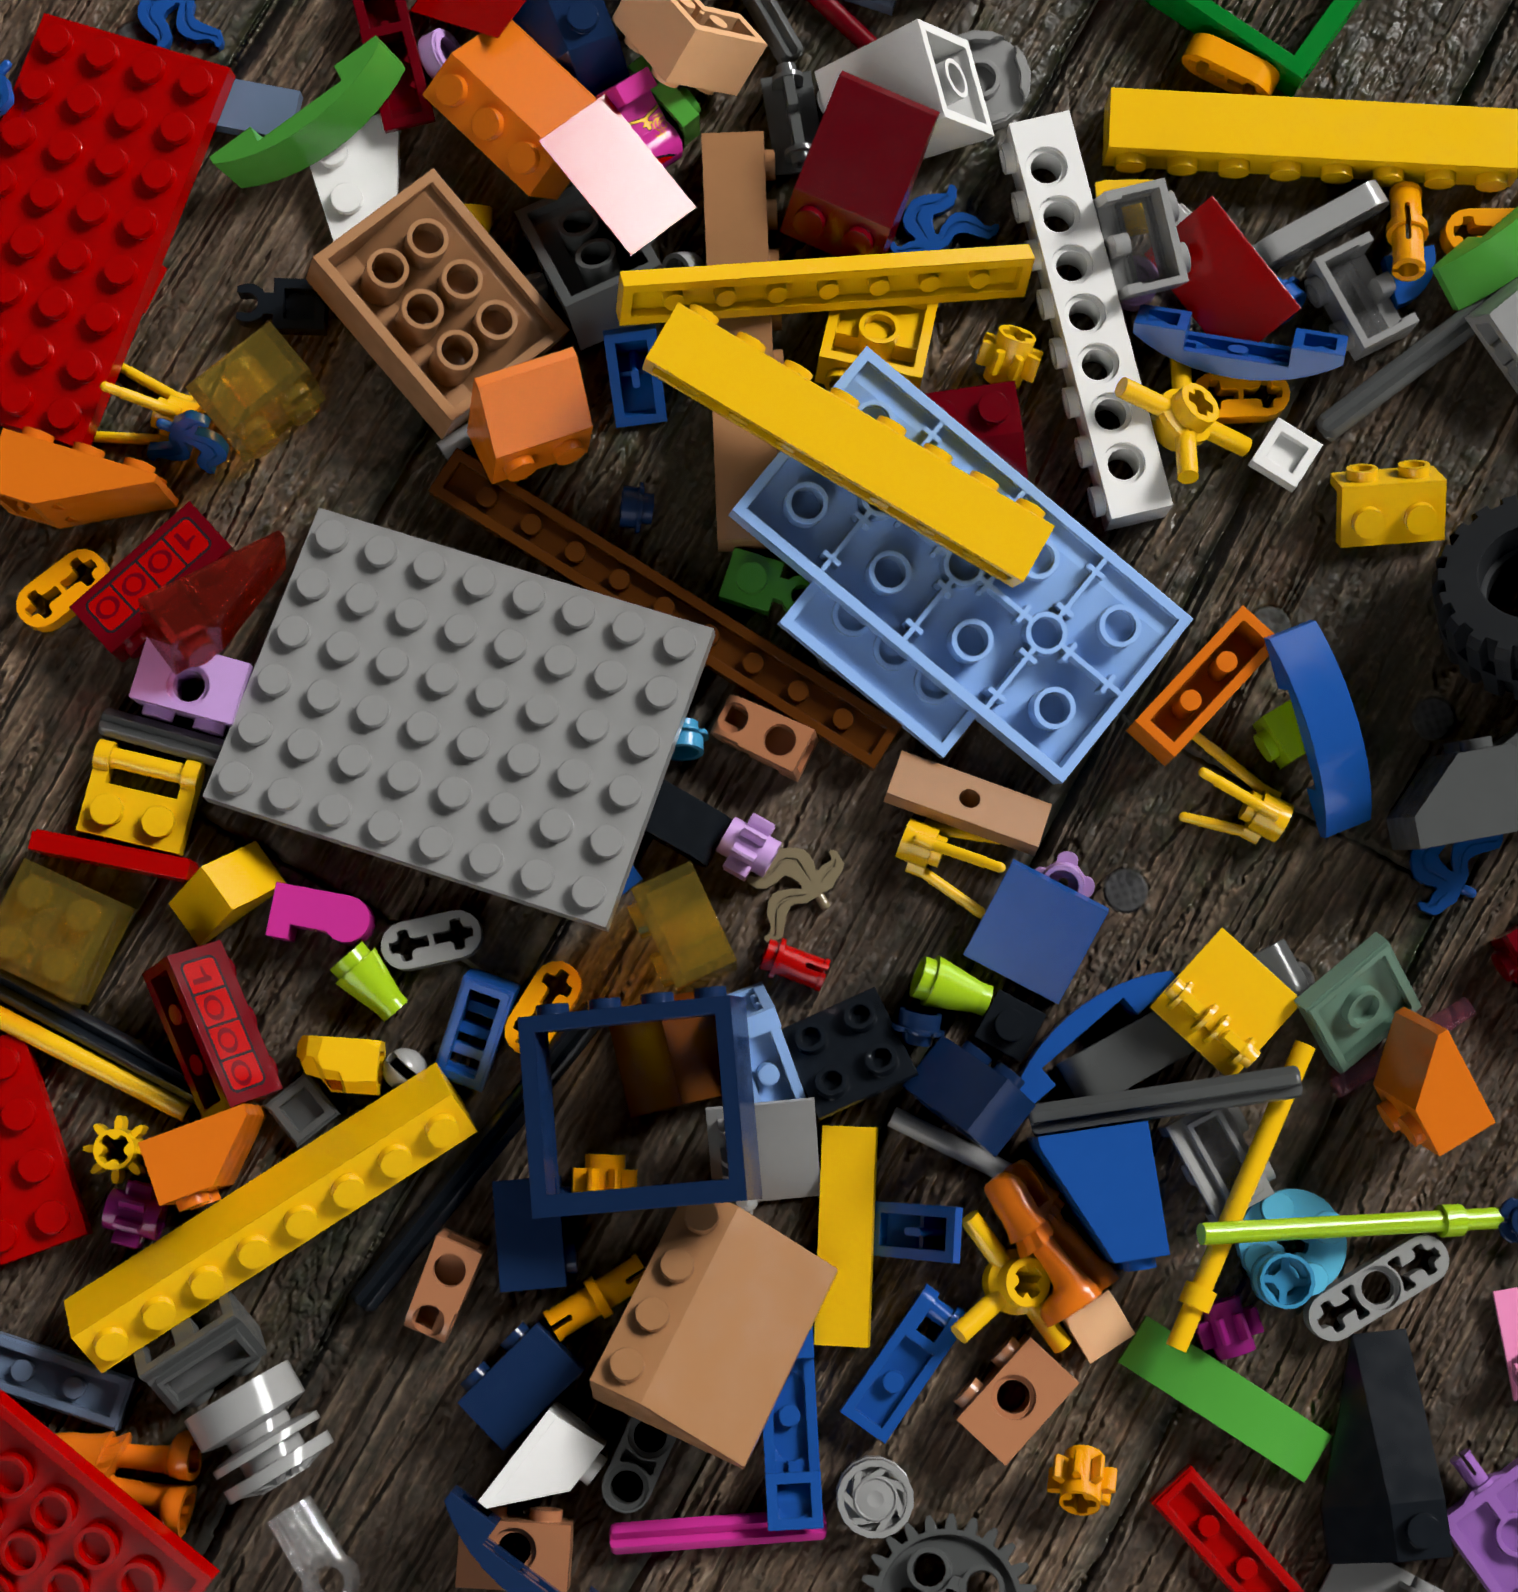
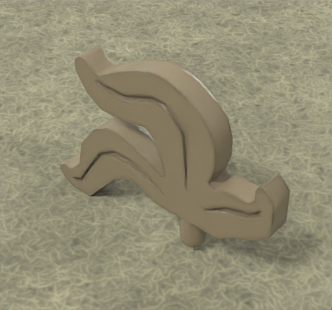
(800, 867)

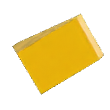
(225, 891)

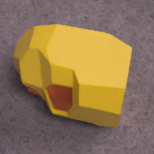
(344, 1063)

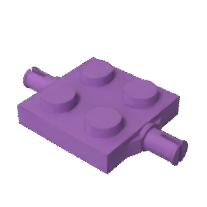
(1486, 1522)

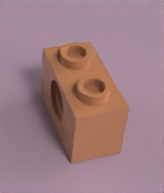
(1045, 1389)
(550, 1545)

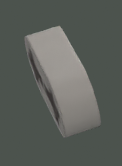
(429, 928)

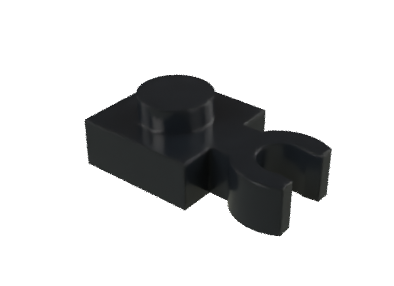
(292, 308)

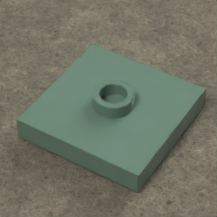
(1356, 1002)

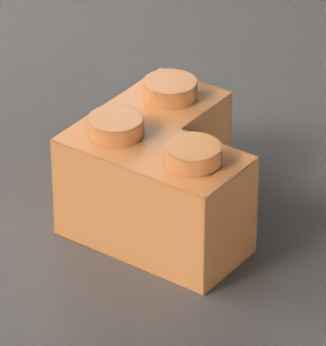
(691, 43)

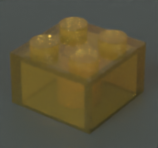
(257, 393)
(683, 927)
(59, 931)

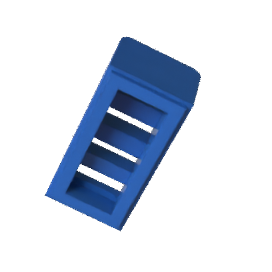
(490, 985)

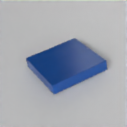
(1036, 931)

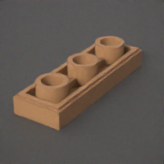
(991, 810)

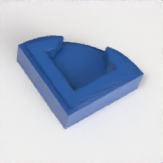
(1408, 291)

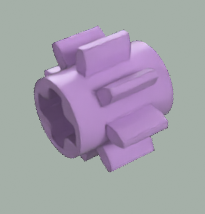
(748, 847)

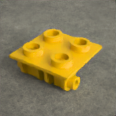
(1226, 1004)

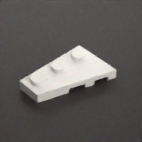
(358, 176)

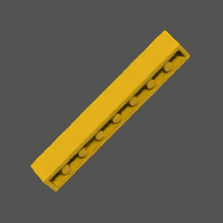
(1310, 138)
(848, 445)
(267, 1218)

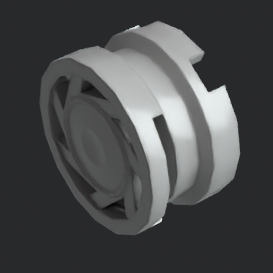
(874, 1496)

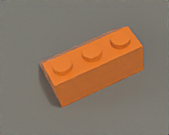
(505, 100)

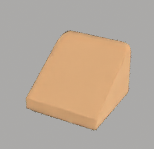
(1099, 1326)

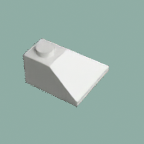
(549, 1460)

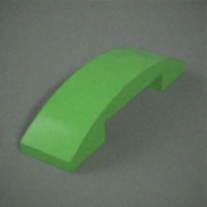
(318, 128)
(1480, 264)
(1226, 1399)

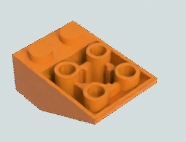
(75, 483)

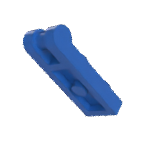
(902, 1366)

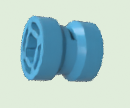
(1293, 1280)

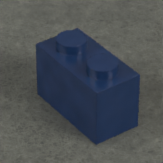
(970, 1094)
(530, 1250)
(520, 1383)

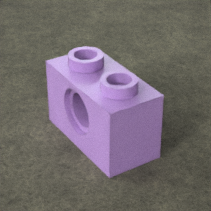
(161, 690)

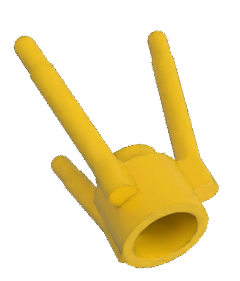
(166, 408)
(1261, 810)
(926, 843)

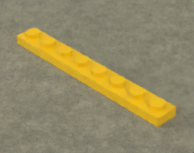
(826, 283)

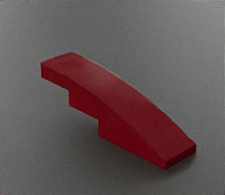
(393, 26)

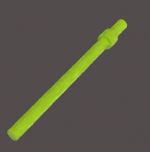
(1445, 1220)

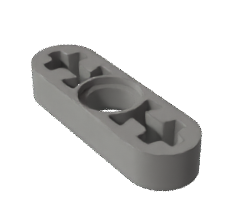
(1322, 225)
(1417, 1278)

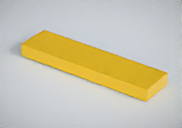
(847, 1233)

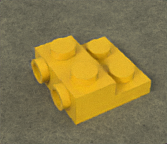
(894, 333)

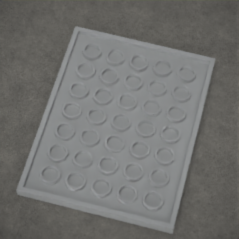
(461, 718)

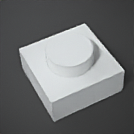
(1285, 455)

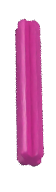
(703, 1533)

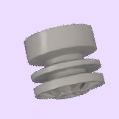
(259, 1432)

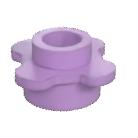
(1068, 868)

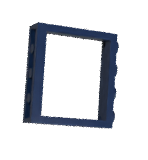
(737, 1100)

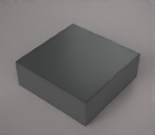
(303, 1110)

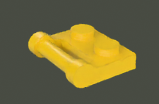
(137, 815)

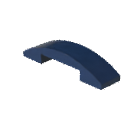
(474, 1526)

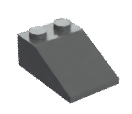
(580, 262)

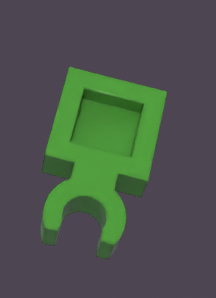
(676, 104)
(757, 582)

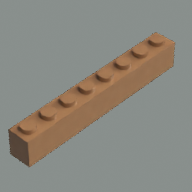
(735, 233)

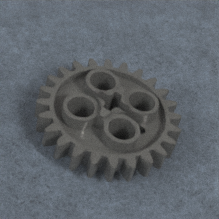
(962, 1554)

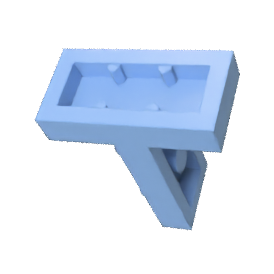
(771, 1062)

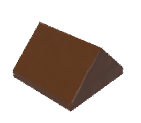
(668, 1062)

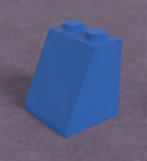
(1109, 1189)

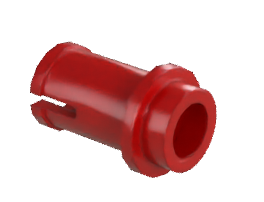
(794, 964)

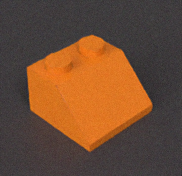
(530, 416)
(1428, 1086)
(201, 1157)

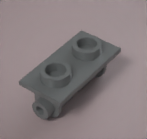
(790, 116)

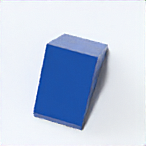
(635, 393)
(918, 1231)

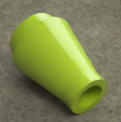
(369, 981)
(949, 987)

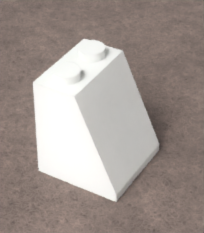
(926, 68)

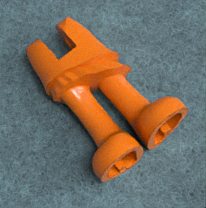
(1035, 1223)
(178, 1460)

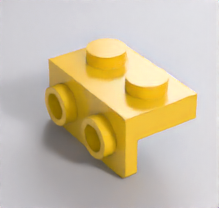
(1389, 504)

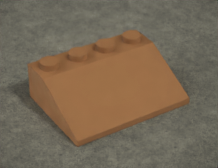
(433, 299)
(713, 1329)

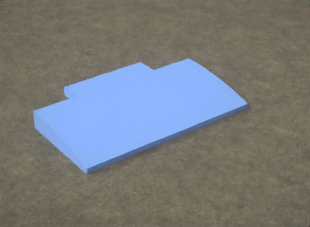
(937, 634)

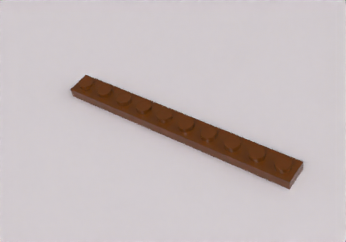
(603, 568)

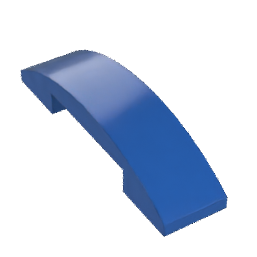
(1238, 358)
(1326, 725)
(1130, 995)
(793, 1451)

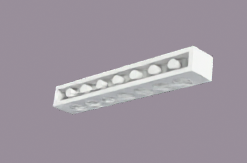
(1052, 145)

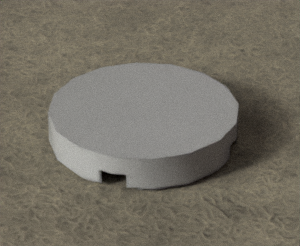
(1010, 86)

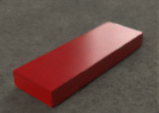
(112, 856)
(1219, 1536)

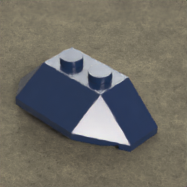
(578, 38)

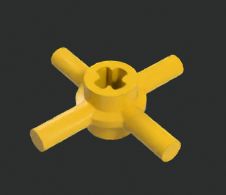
(1184, 419)
(999, 1286)

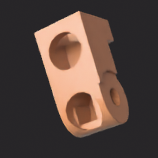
(765, 736)
(445, 1284)

